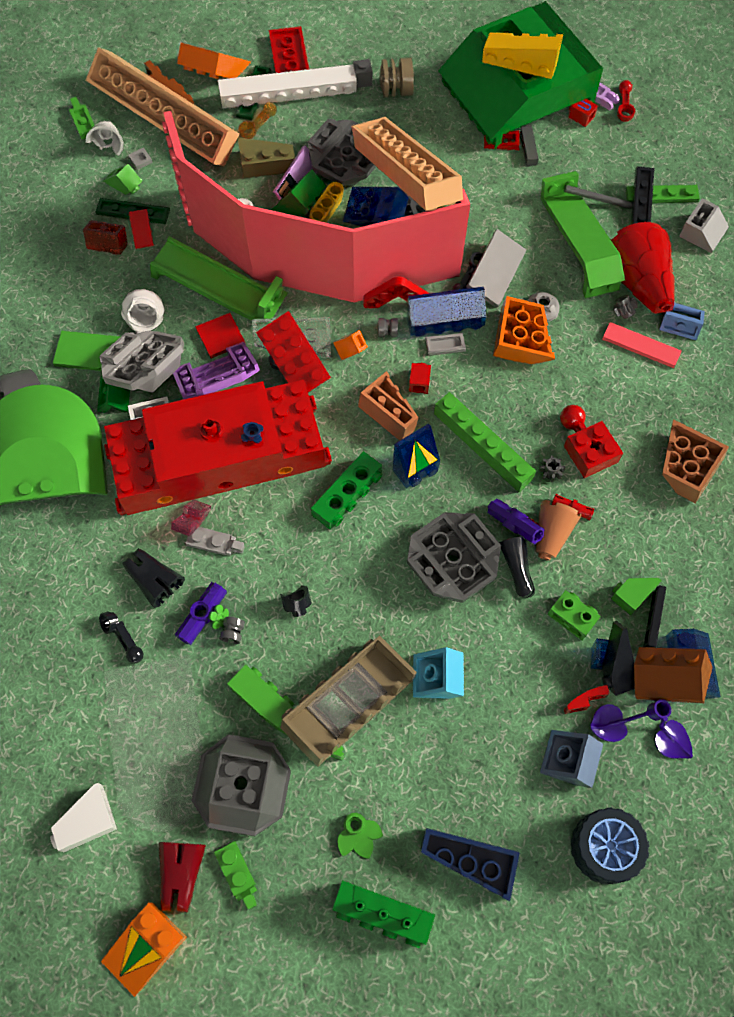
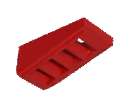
(508, 145)

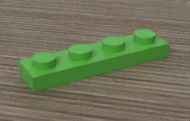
(670, 193)

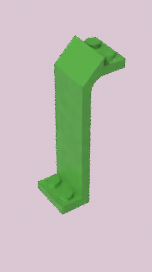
(584, 235)
(217, 281)

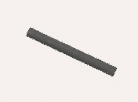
(598, 197)

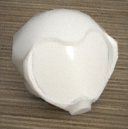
(142, 310)

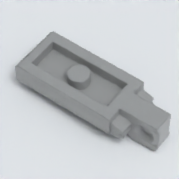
(214, 542)

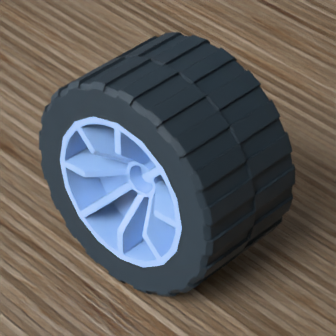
(610, 846)

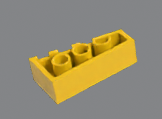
(523, 53)

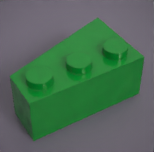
(301, 196)

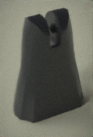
(516, 555)
(153, 577)

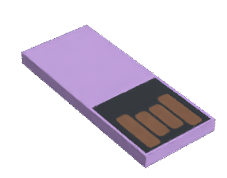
(298, 169)

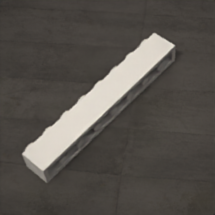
(287, 86)

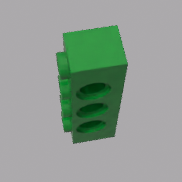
(363, 465)

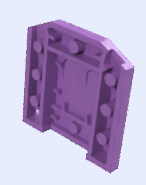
(216, 374)

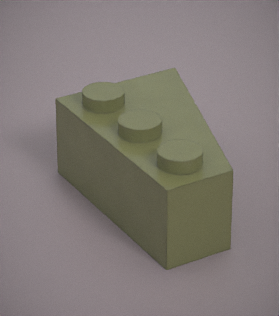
(264, 157)

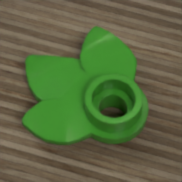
(358, 839)

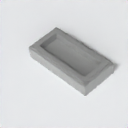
(445, 344)

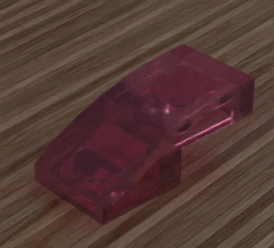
(191, 518)

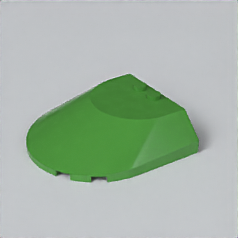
(49, 446)

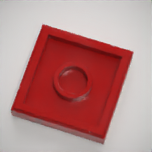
(219, 335)

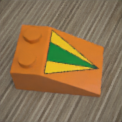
(143, 948)

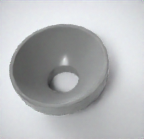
(552, 309)

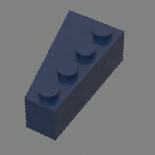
(474, 859)

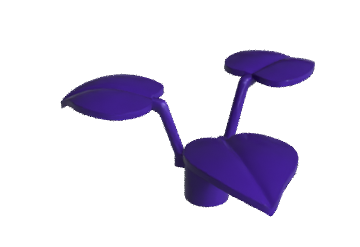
(670, 741)

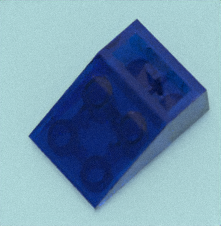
(374, 205)

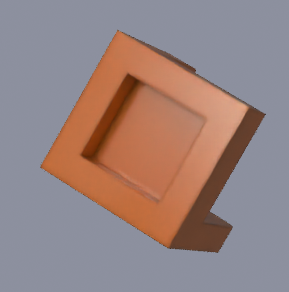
(350, 345)

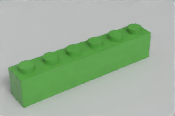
(484, 442)

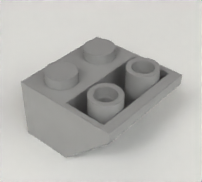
(705, 226)

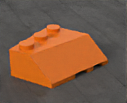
(211, 62)
(523, 332)

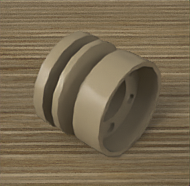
(397, 77)

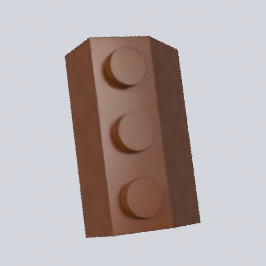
(672, 674)

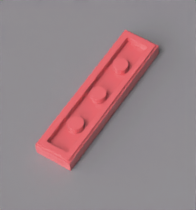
(641, 345)

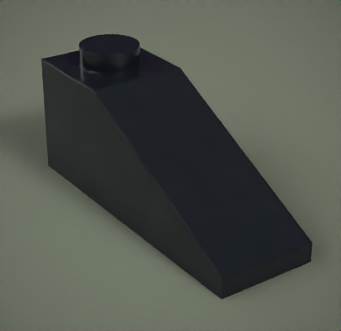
(618, 661)

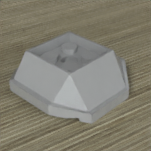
(141, 360)

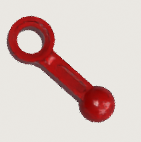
(625, 88)

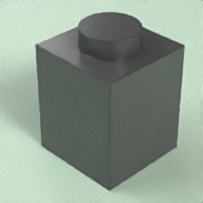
(363, 72)

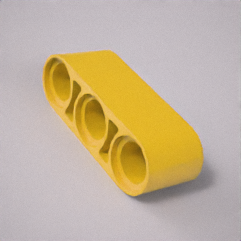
(327, 203)

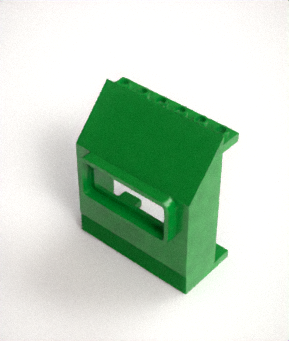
(500, 97)

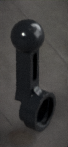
(463, 283)
(110, 623)

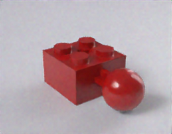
(591, 446)

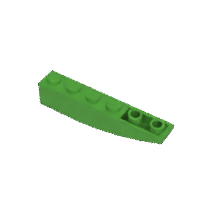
(264, 699)

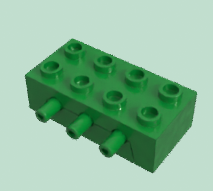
(396, 914)

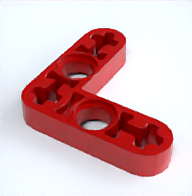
(395, 288)

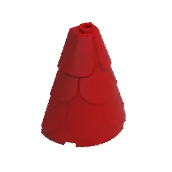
(647, 264)

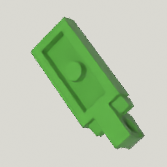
(81, 118)
(237, 874)

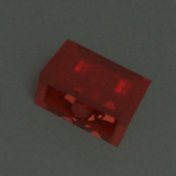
(105, 237)

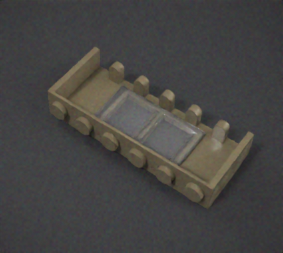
(347, 700)

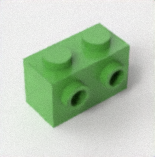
(574, 614)

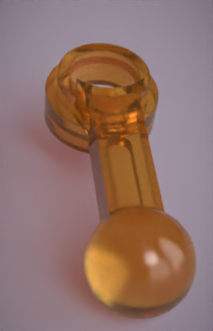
(268, 111)

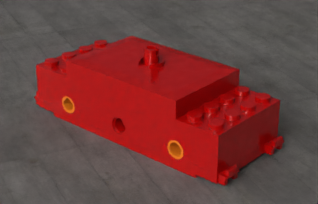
(197, 446)

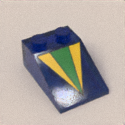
(416, 457)

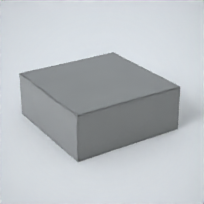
(140, 158)

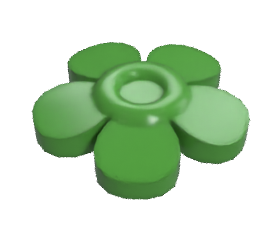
(218, 616)

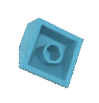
(438, 674)

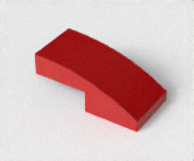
(141, 228)
(581, 702)

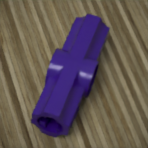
(515, 521)
(192, 624)

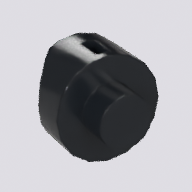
(297, 601)

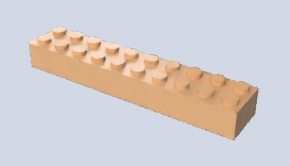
(150, 99)
(408, 164)

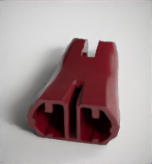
(178, 873)

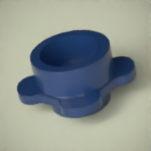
(252, 427)

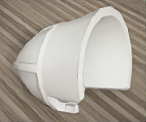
(105, 130)

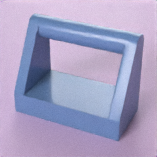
(681, 324)

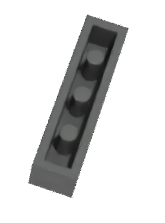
(529, 145)

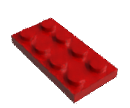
(288, 49)
(293, 352)

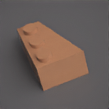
(388, 408)

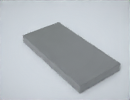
(497, 267)

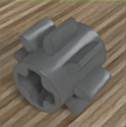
(625, 306)
(548, 465)

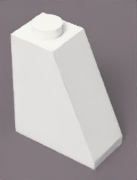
(84, 821)

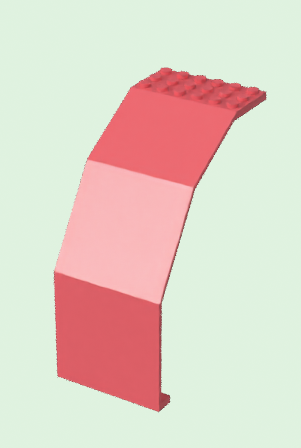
(314, 253)

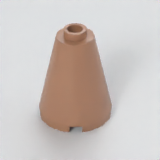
(558, 524)

